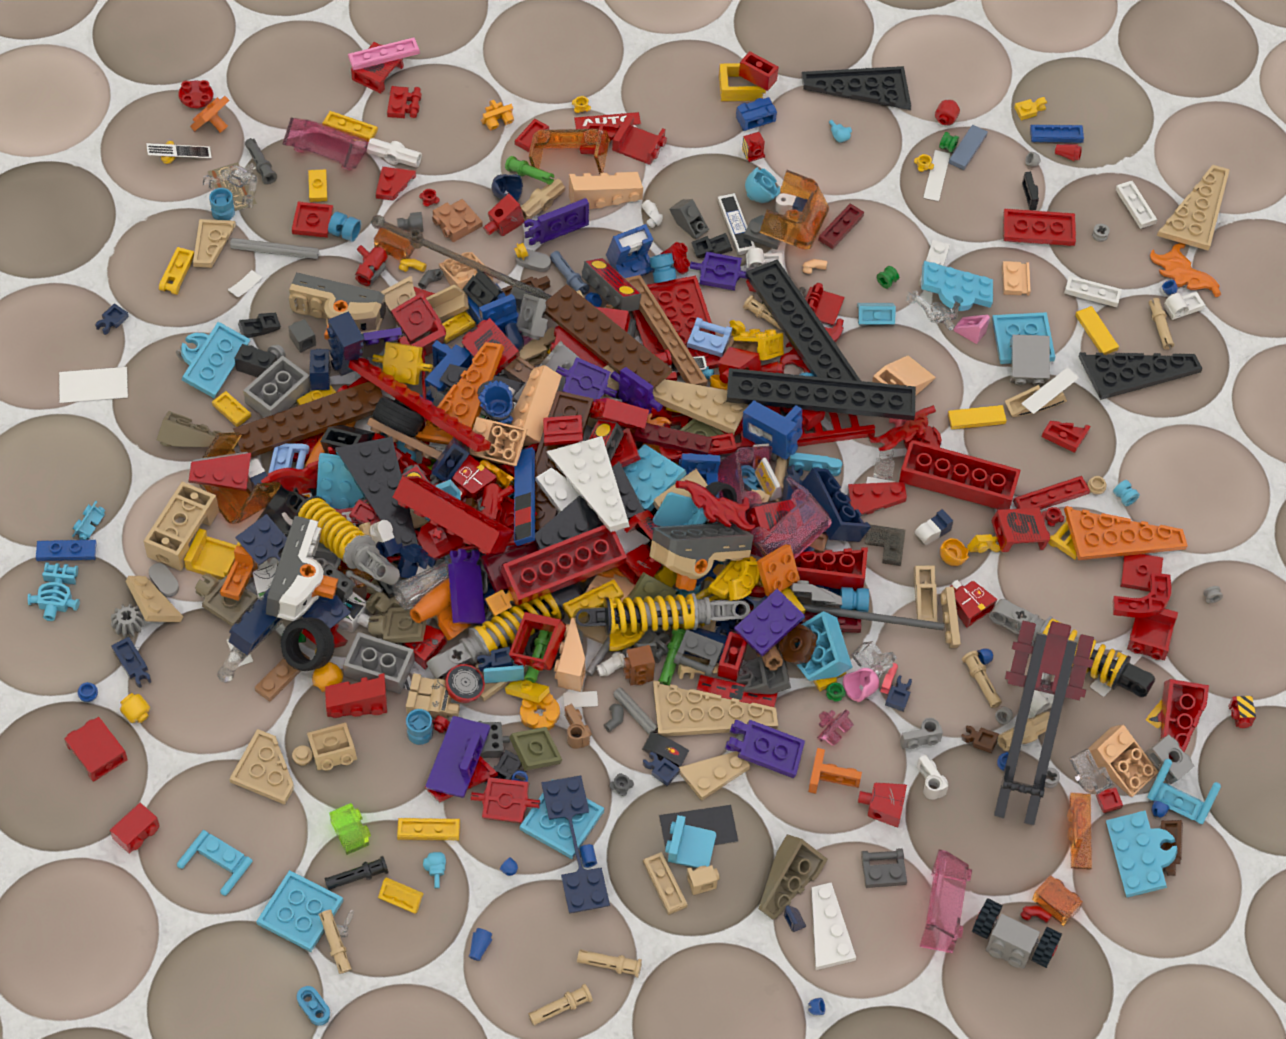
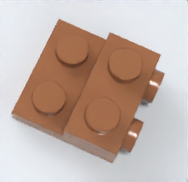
(456, 220)

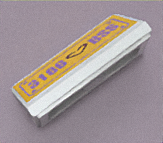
(768, 480)

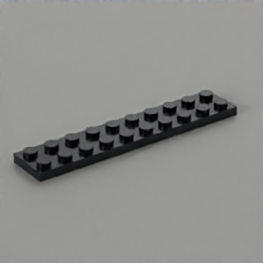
(799, 322)
(821, 394)

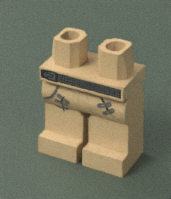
(431, 696)

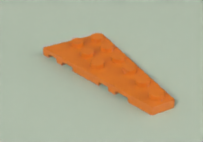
(462, 398)
(1115, 536)

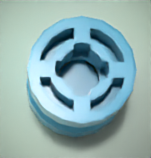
(1126, 493)

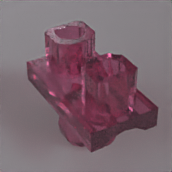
(841, 721)

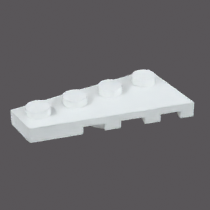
(830, 933)

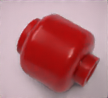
(947, 112)

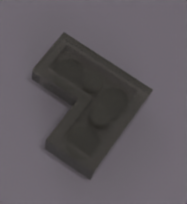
(891, 539)

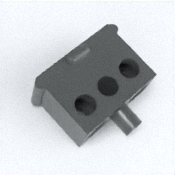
(345, 585)
(494, 743)

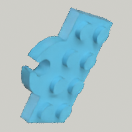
(957, 286)
(212, 359)
(1140, 853)

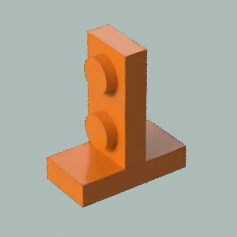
(239, 574)
(832, 773)

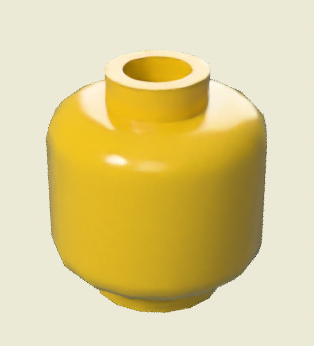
(134, 708)

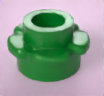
(835, 687)

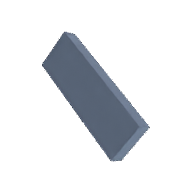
(968, 147)

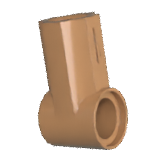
(772, 658)

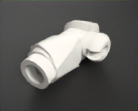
(652, 211)
(611, 664)

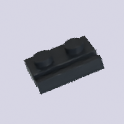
(482, 289)

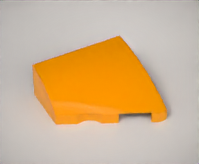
(502, 477)

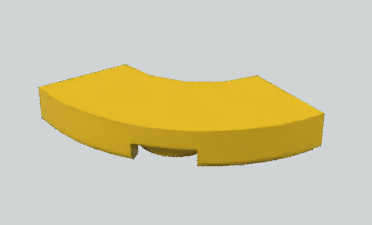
(745, 582)
(624, 640)

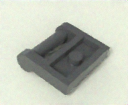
(701, 647)
(884, 874)

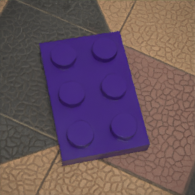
(769, 622)

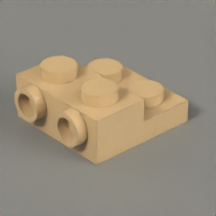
(332, 746)

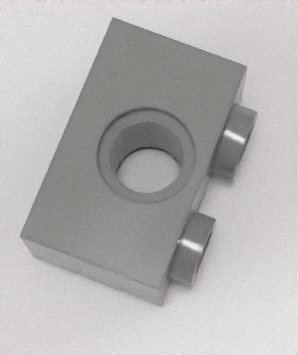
(1181, 761)

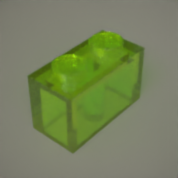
(349, 828)

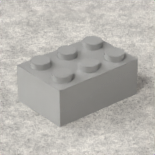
(277, 388)
(376, 656)

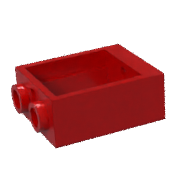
(619, 412)
(539, 622)

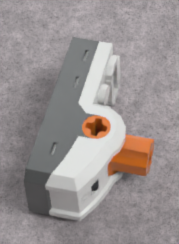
(298, 576)

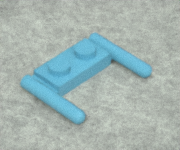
(1180, 801)
(219, 853)

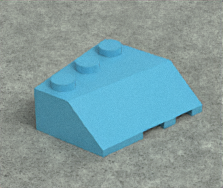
(830, 652)

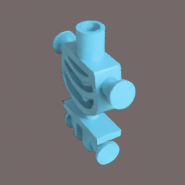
(52, 595)

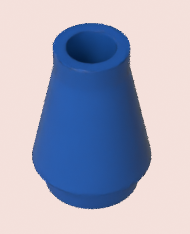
(480, 941)

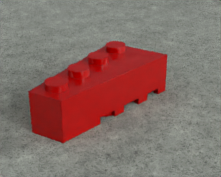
(833, 569)

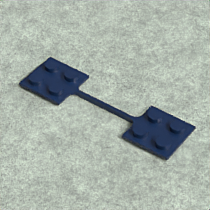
(265, 541)
(582, 888)

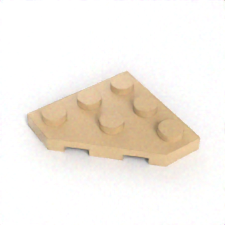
(264, 769)

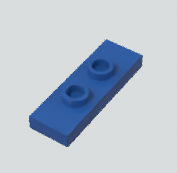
(1057, 133)
(66, 550)

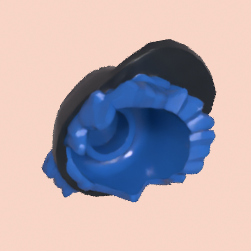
(496, 401)

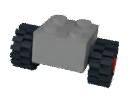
(1013, 939)

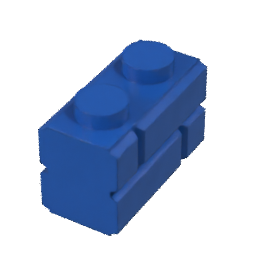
(756, 113)

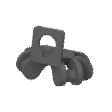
(655, 642)

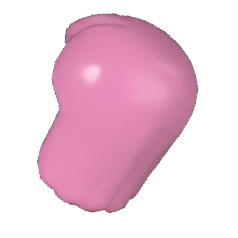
(864, 677)

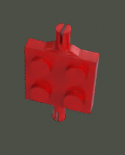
(505, 800)

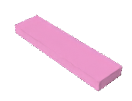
(383, 53)

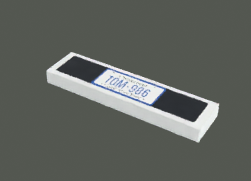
(735, 222)

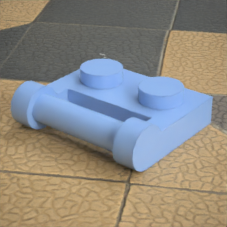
(708, 342)
(284, 455)

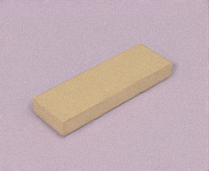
(665, 883)

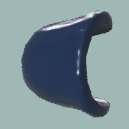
(509, 183)
(514, 335)

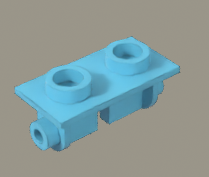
(84, 528)

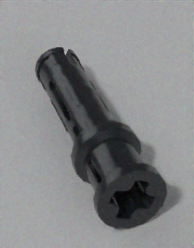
(366, 871)

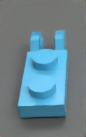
(810, 461)

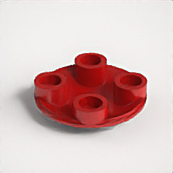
(195, 93)

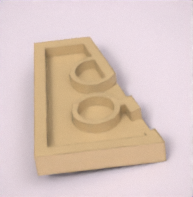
(713, 773)

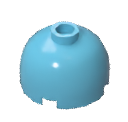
(761, 186)

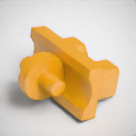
(495, 112)

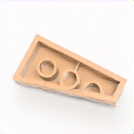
(605, 188)
(536, 403)

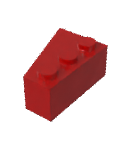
(357, 698)

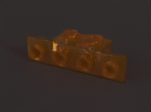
(1080, 831)

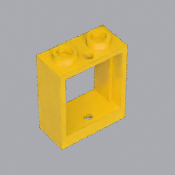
(740, 93)

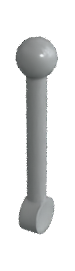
(349, 574)

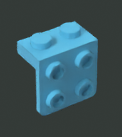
(678, 511)
(690, 844)

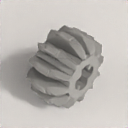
(127, 620)

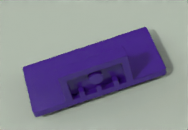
(458, 757)

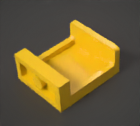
(210, 555)

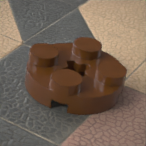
(805, 649)

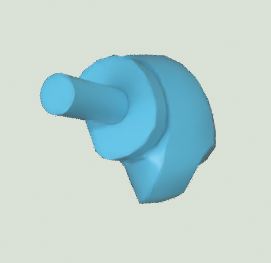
(839, 132)
(435, 864)

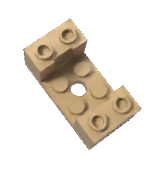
(168, 539)

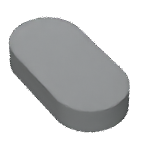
(535, 261)
(163, 580)

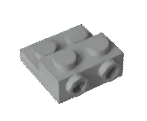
(530, 317)

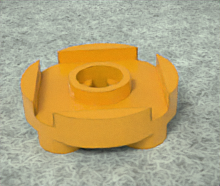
(533, 720)

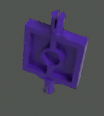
(719, 270)
(586, 380)
(635, 390)

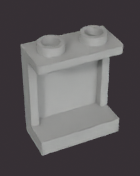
(1030, 359)

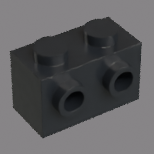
(253, 360)

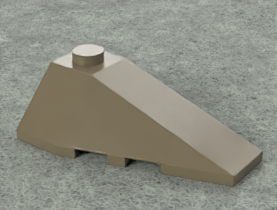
(180, 432)
(791, 871)

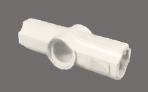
(394, 152)

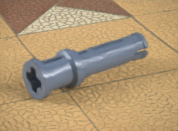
(572, 279)

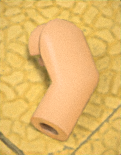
(814, 263)

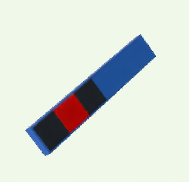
(524, 498)

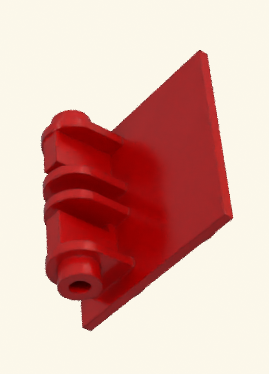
(824, 304)

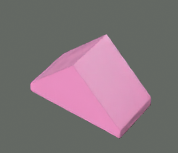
(973, 327)

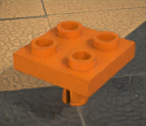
(210, 114)
(778, 570)

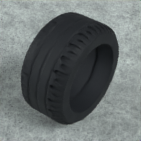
(398, 416)
(291, 649)

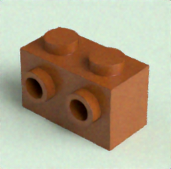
(639, 665)

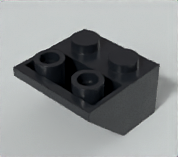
(344, 435)

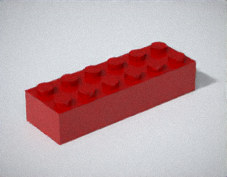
(959, 475)
(453, 515)
(563, 564)

